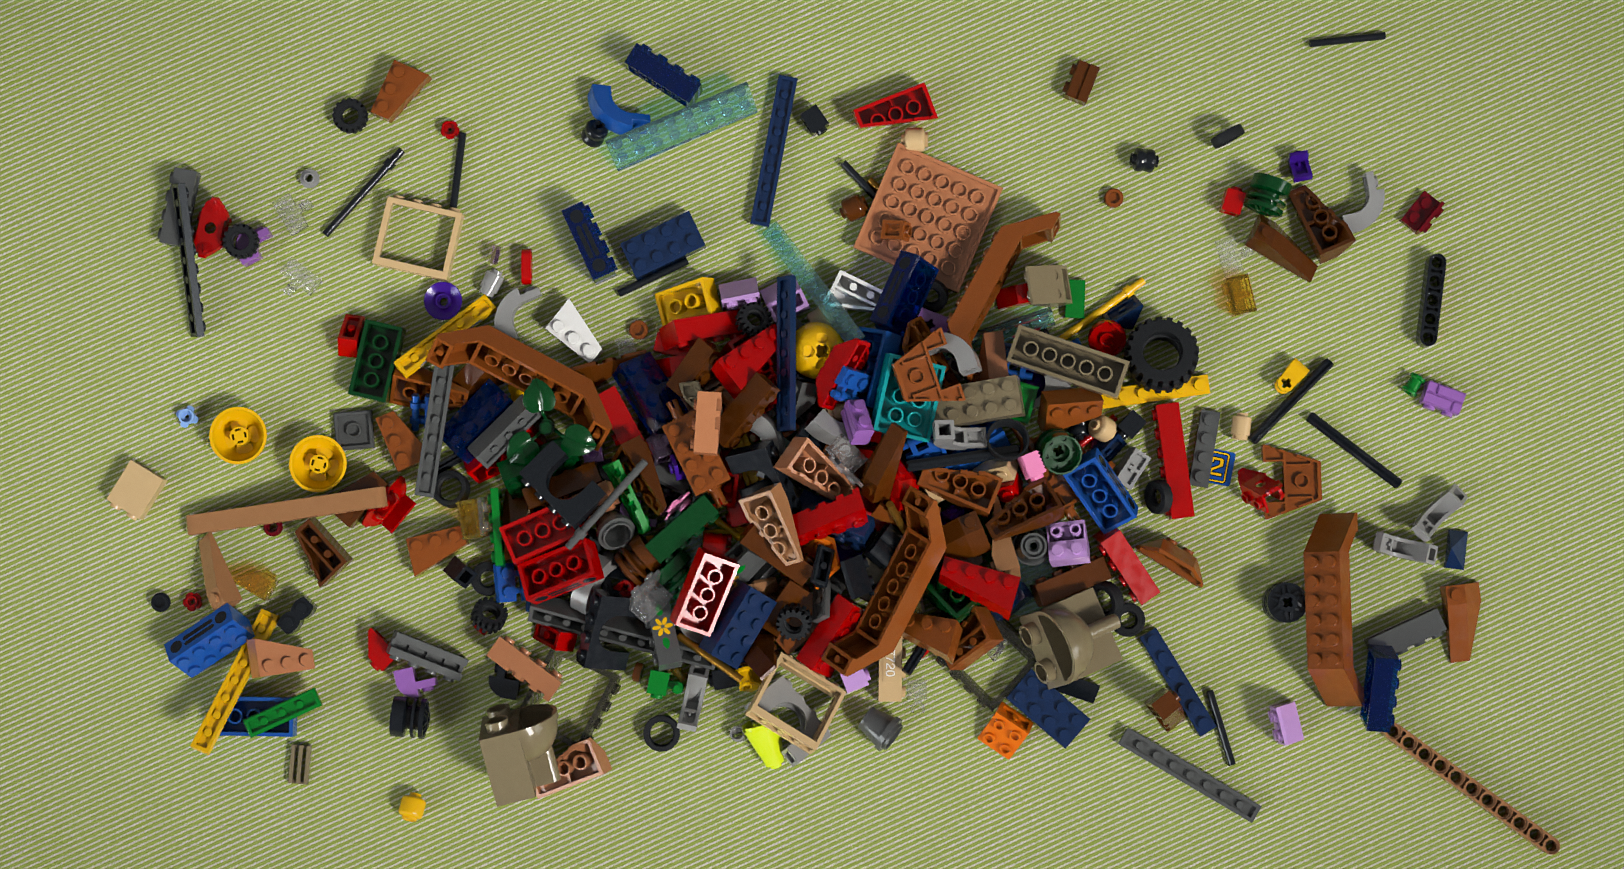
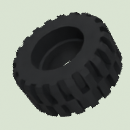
(1171, 333)

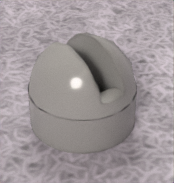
(736, 730)

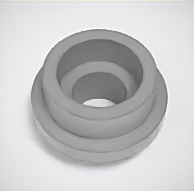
(315, 181)

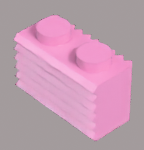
(1032, 466)

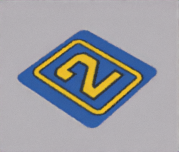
(1222, 467)

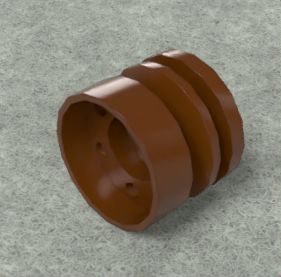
(637, 560)

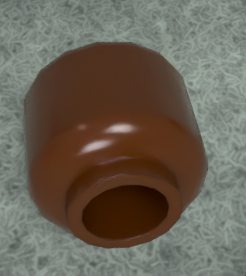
(854, 207)

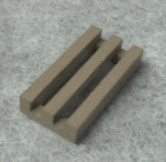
(299, 766)

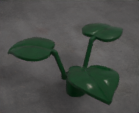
(524, 449)

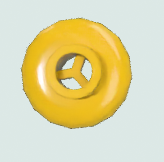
(412, 807)

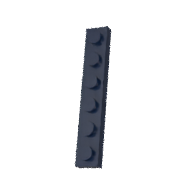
(1177, 681)

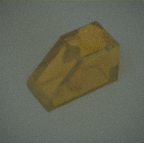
(258, 583)

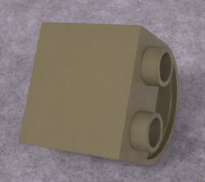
(1070, 638)
(519, 750)

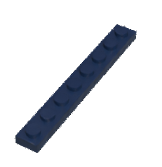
(773, 151)
(786, 353)

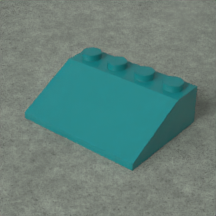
(890, 407)

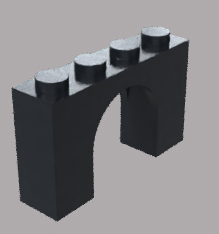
(763, 458)
(573, 510)
(603, 606)

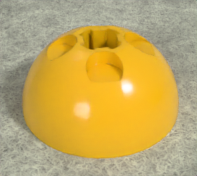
(809, 345)
(230, 428)
(307, 460)

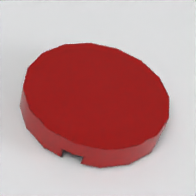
(1107, 337)

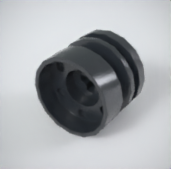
(1273, 602)
(409, 717)

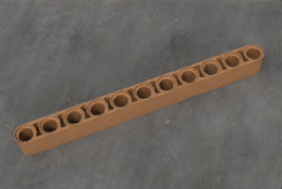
(287, 510)
(1477, 793)

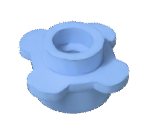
(181, 414)

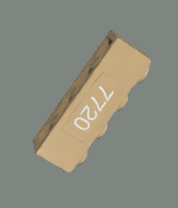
(891, 675)

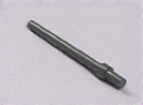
(581, 532)

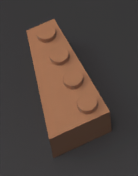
(812, 468)
(525, 667)

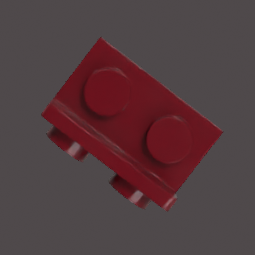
(1422, 212)

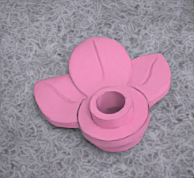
(678, 504)

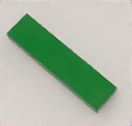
(282, 712)

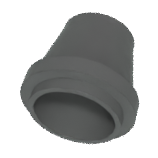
(614, 530)
(1024, 553)
(880, 728)

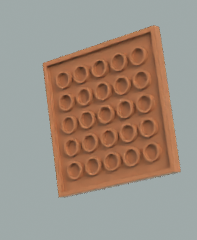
(944, 210)

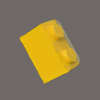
(688, 300)

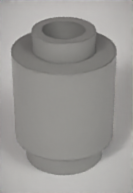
(491, 282)

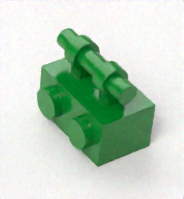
(660, 683)

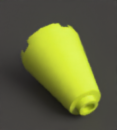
(765, 742)

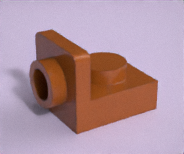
(896, 230)

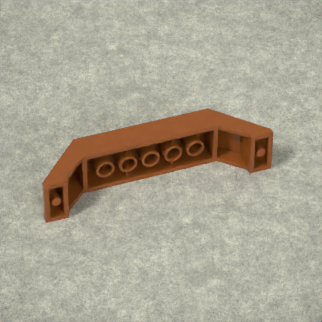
(994, 271)
(518, 366)
(897, 590)
(1330, 610)

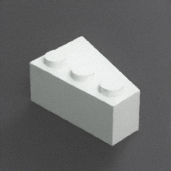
(855, 293)
(574, 333)

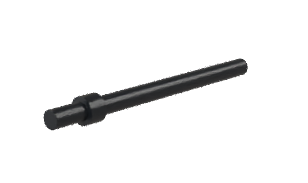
(388, 165)

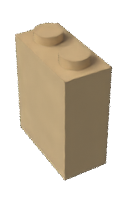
(136, 490)

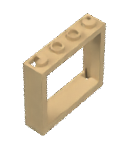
(410, 268)
(783, 729)

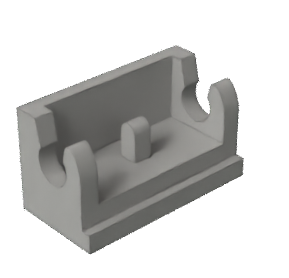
(1131, 467)

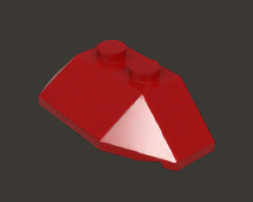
(849, 353)
(902, 480)

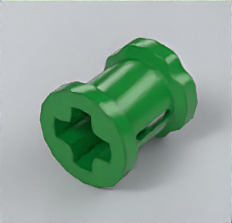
(1413, 384)

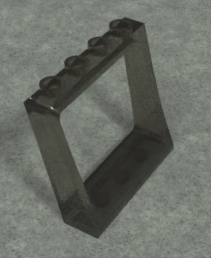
(1012, 635)
(553, 661)

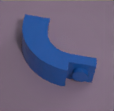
(607, 112)

